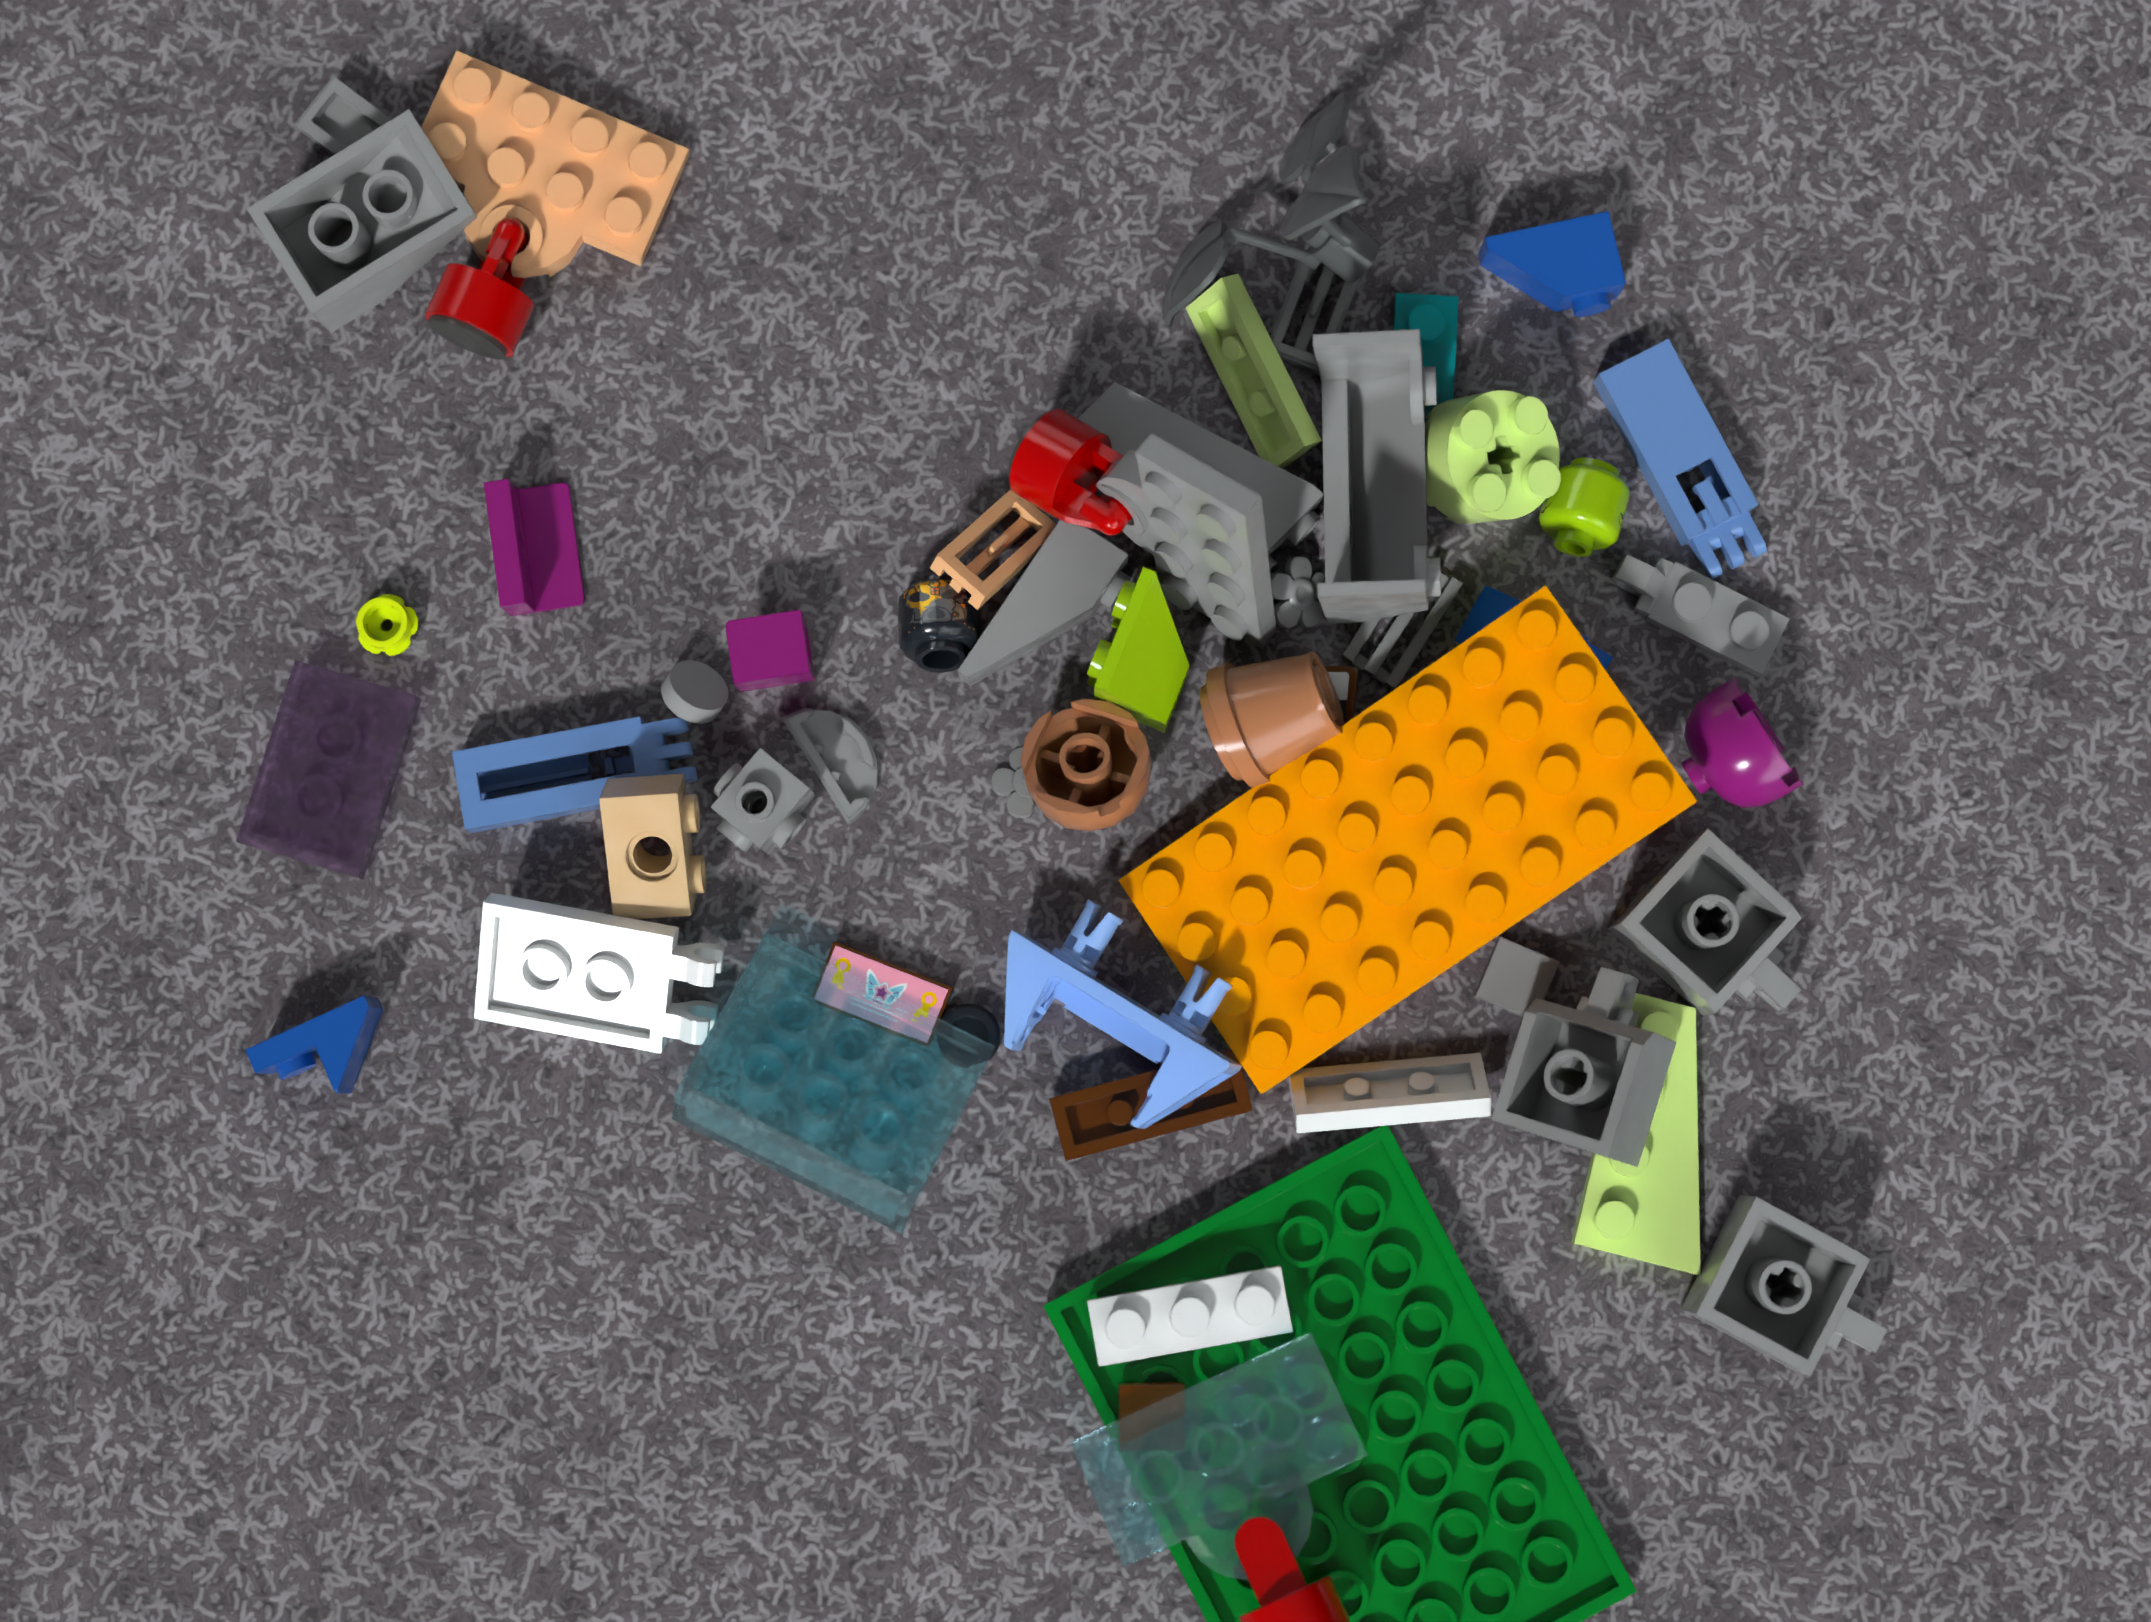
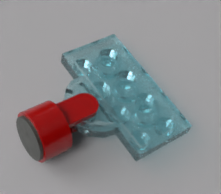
(1230, 1475)

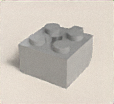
(1746, 924)
(1596, 1041)
(1818, 1292)

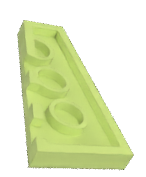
(1653, 1207)

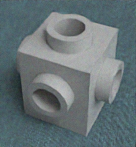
(761, 779)

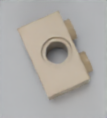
(645, 883)

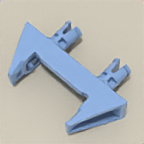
(1176, 1040)

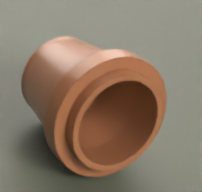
(1269, 713)

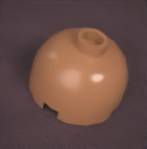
(1087, 765)

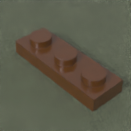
(1102, 1114)

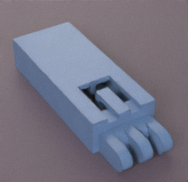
(1672, 434)
(551, 771)

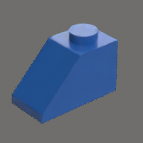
(1560, 263)

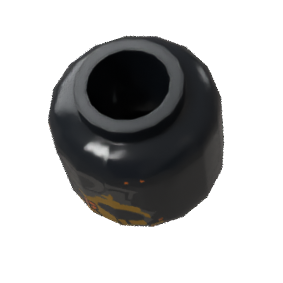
(937, 624)

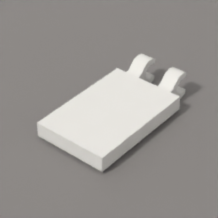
(590, 975)

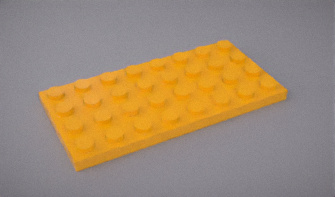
(1408, 839)

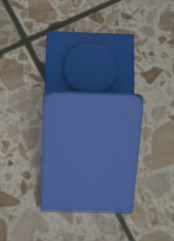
(337, 1036)

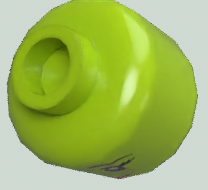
(1586, 507)

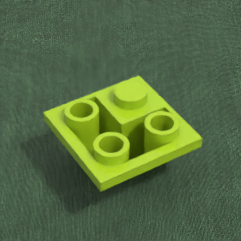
(1146, 660)

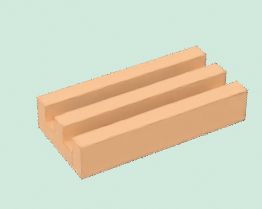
(967, 576)

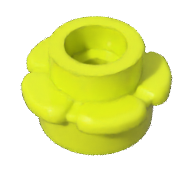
(370, 621)

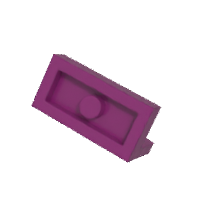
(534, 547)

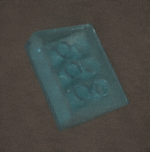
(831, 1082)

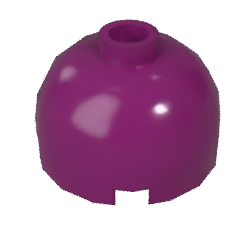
(1736, 750)

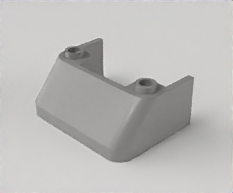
(1375, 475)

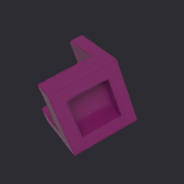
(769, 650)

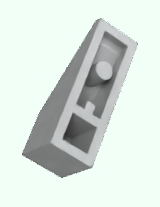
(1055, 593)

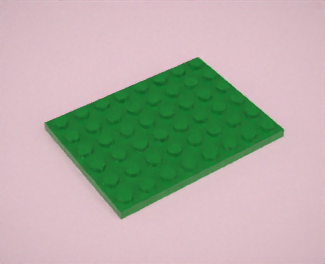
(1462, 1480)

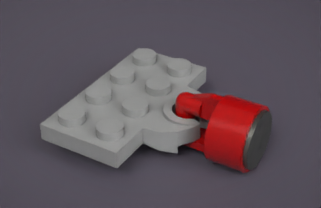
(1181, 511)

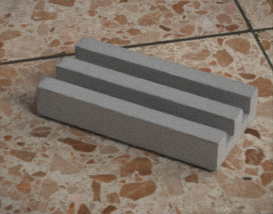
(1297, 355)
(1372, 667)

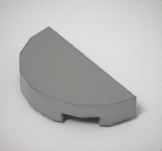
(839, 756)

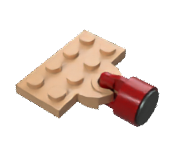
(541, 185)

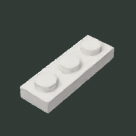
(1389, 1093)
(1189, 1315)

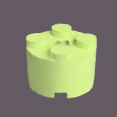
(1490, 457)

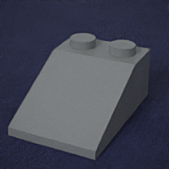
(363, 220)

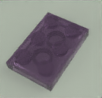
(329, 769)

